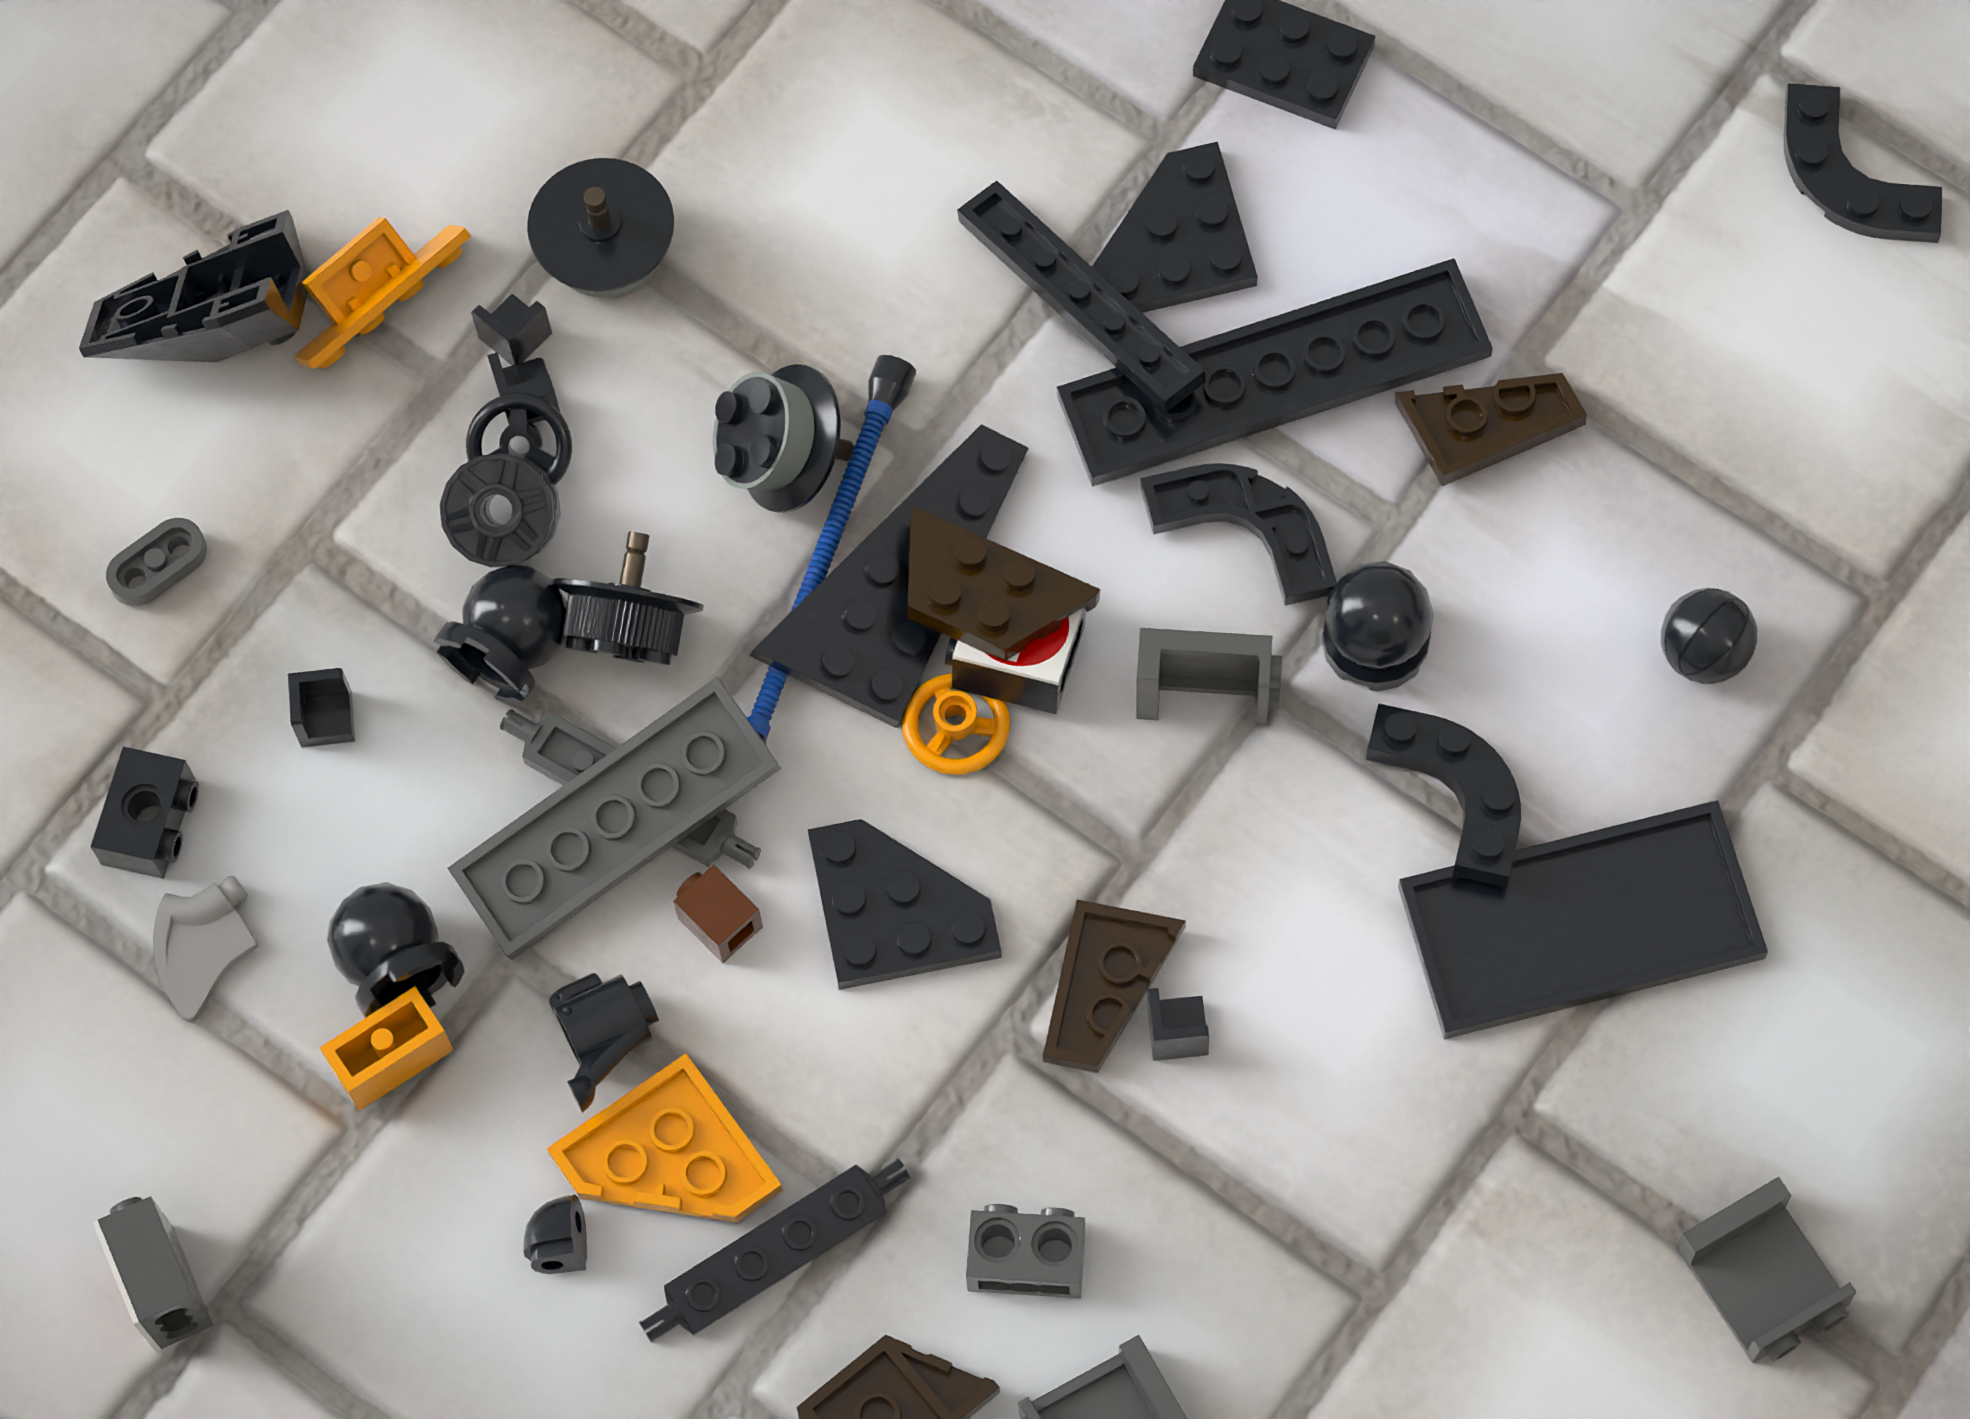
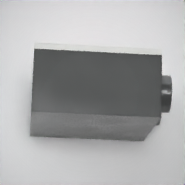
(152, 1272)

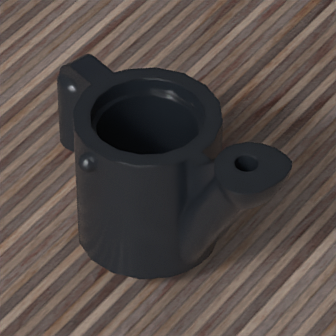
(601, 1027)

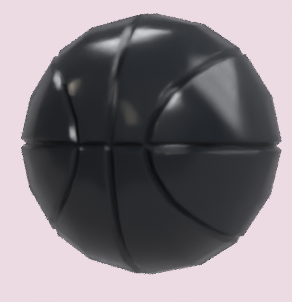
(1708, 635)

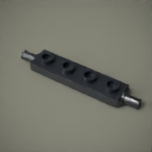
(774, 1250)

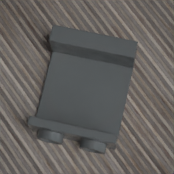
(1764, 1273)

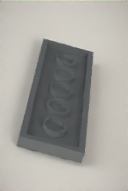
(614, 818)

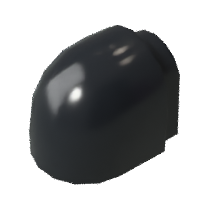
(557, 1237)

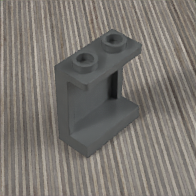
(1206, 665)
(1116, 1389)

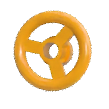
(946, 705)

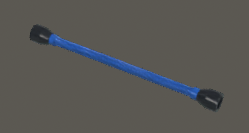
(887, 389)

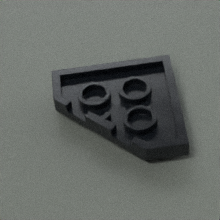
(1180, 236)
(894, 909)

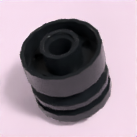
(468, 518)

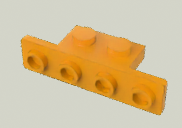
(367, 279)

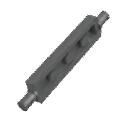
(566, 750)

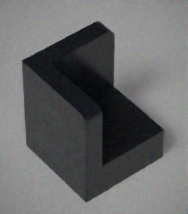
(513, 328)
(526, 377)
(321, 707)
(1177, 1026)

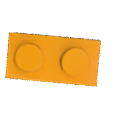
(386, 1048)

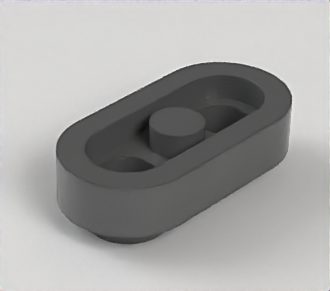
(153, 559)

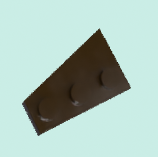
(1485, 425)
(1103, 979)

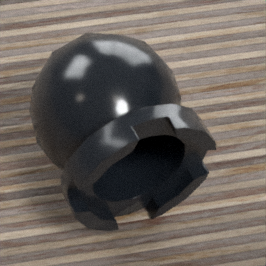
(1377, 626)
(507, 628)
(389, 944)

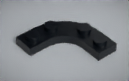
(1838, 188)
(1254, 502)
(1469, 770)

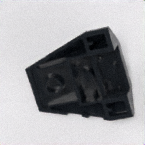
(212, 305)

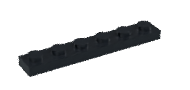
(1081, 296)

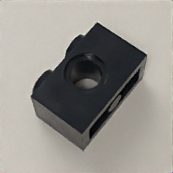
(141, 782)

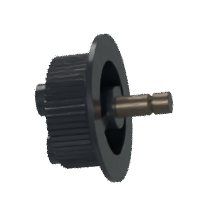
(624, 616)

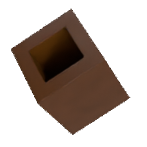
(717, 912)

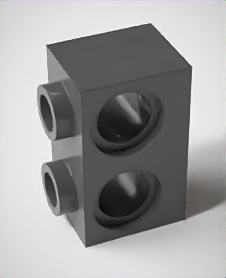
(1024, 1268)

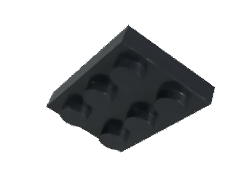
(1285, 58)

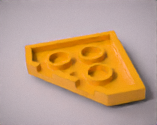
(667, 1151)

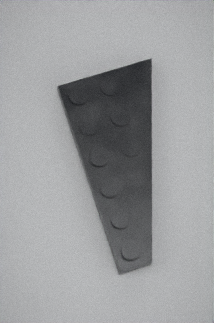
(855, 625)

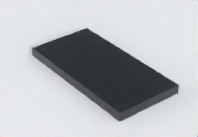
(1584, 920)

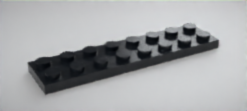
(1282, 371)

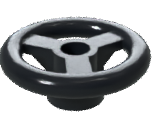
(518, 405)

